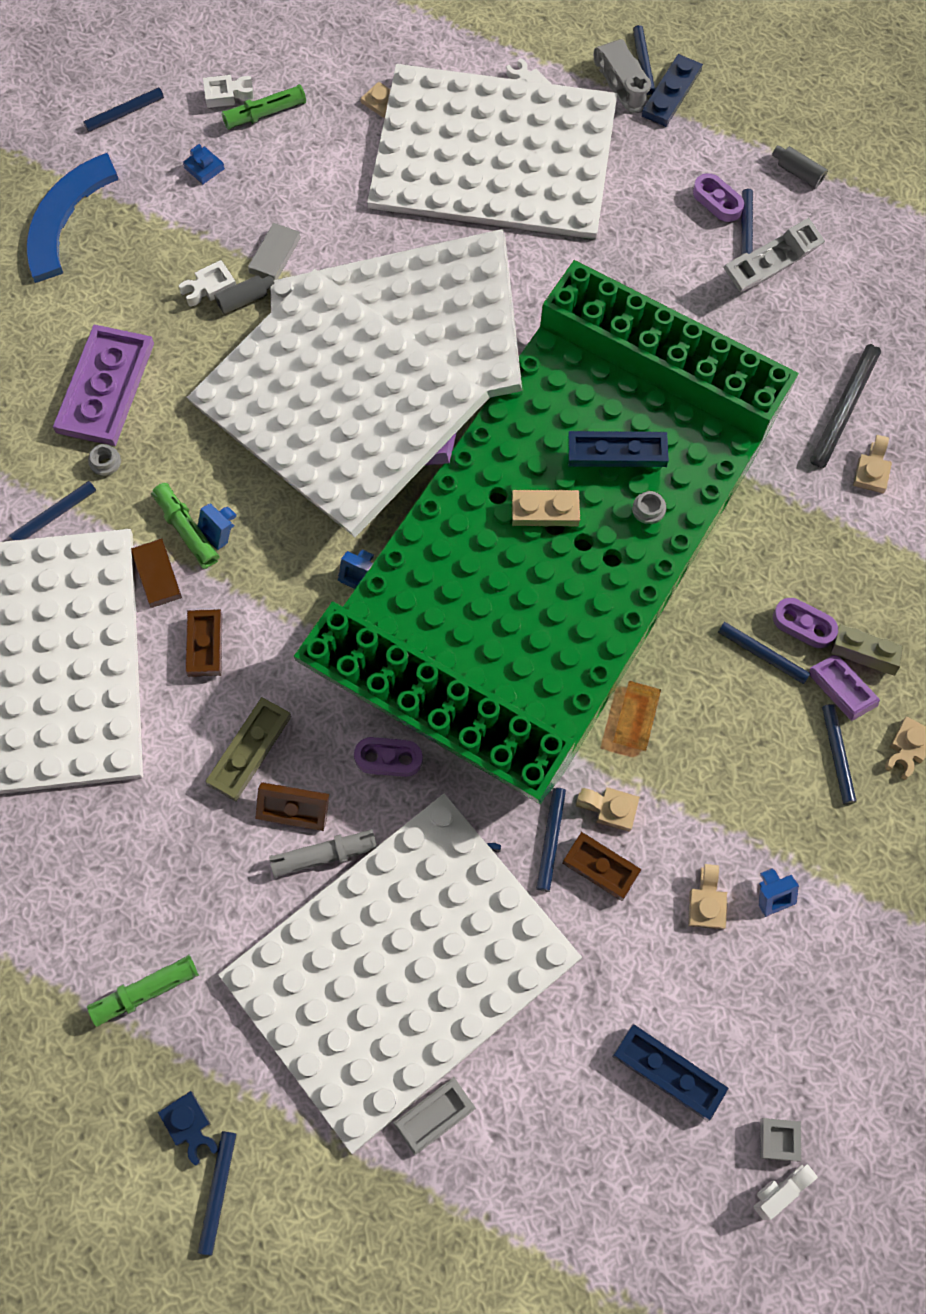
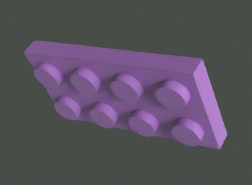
(103, 385)

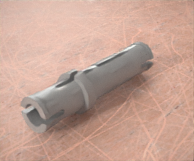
(311, 856)

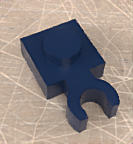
(185, 1123)

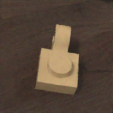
(871, 470)
(613, 808)
(708, 905)

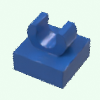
(203, 164)
(216, 524)
(354, 567)
(776, 892)

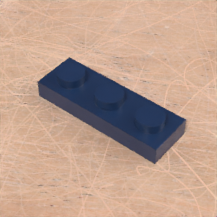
(672, 90)
(617, 449)
(670, 1072)

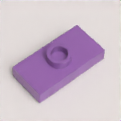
(844, 687)

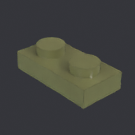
(867, 650)

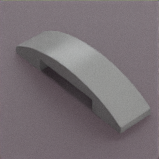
(775, 256)

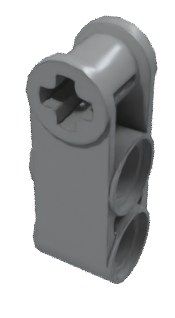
(623, 74)

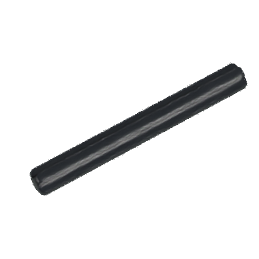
(845, 406)

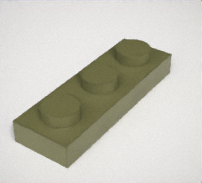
(248, 749)

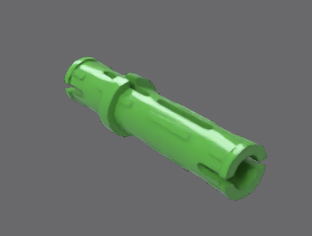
(253, 110)
(178, 515)
(137, 993)

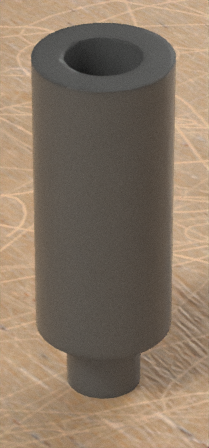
(800, 165)
(243, 293)

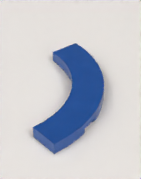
(57, 208)

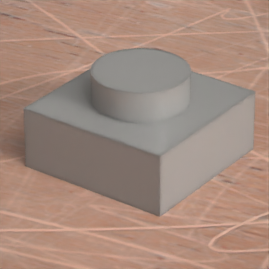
(780, 1139)

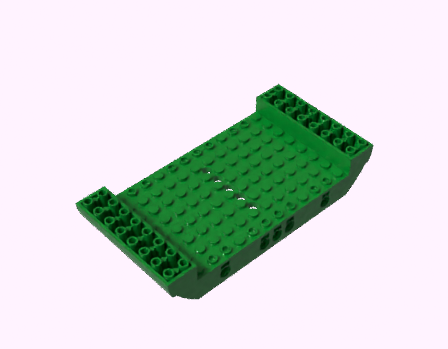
(512, 633)

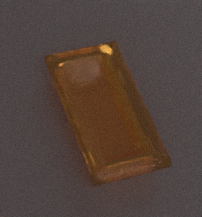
(637, 716)

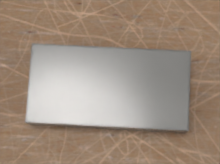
(274, 251)
(434, 1116)

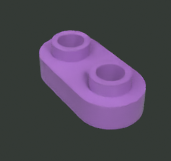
(719, 198)
(805, 621)
(389, 753)

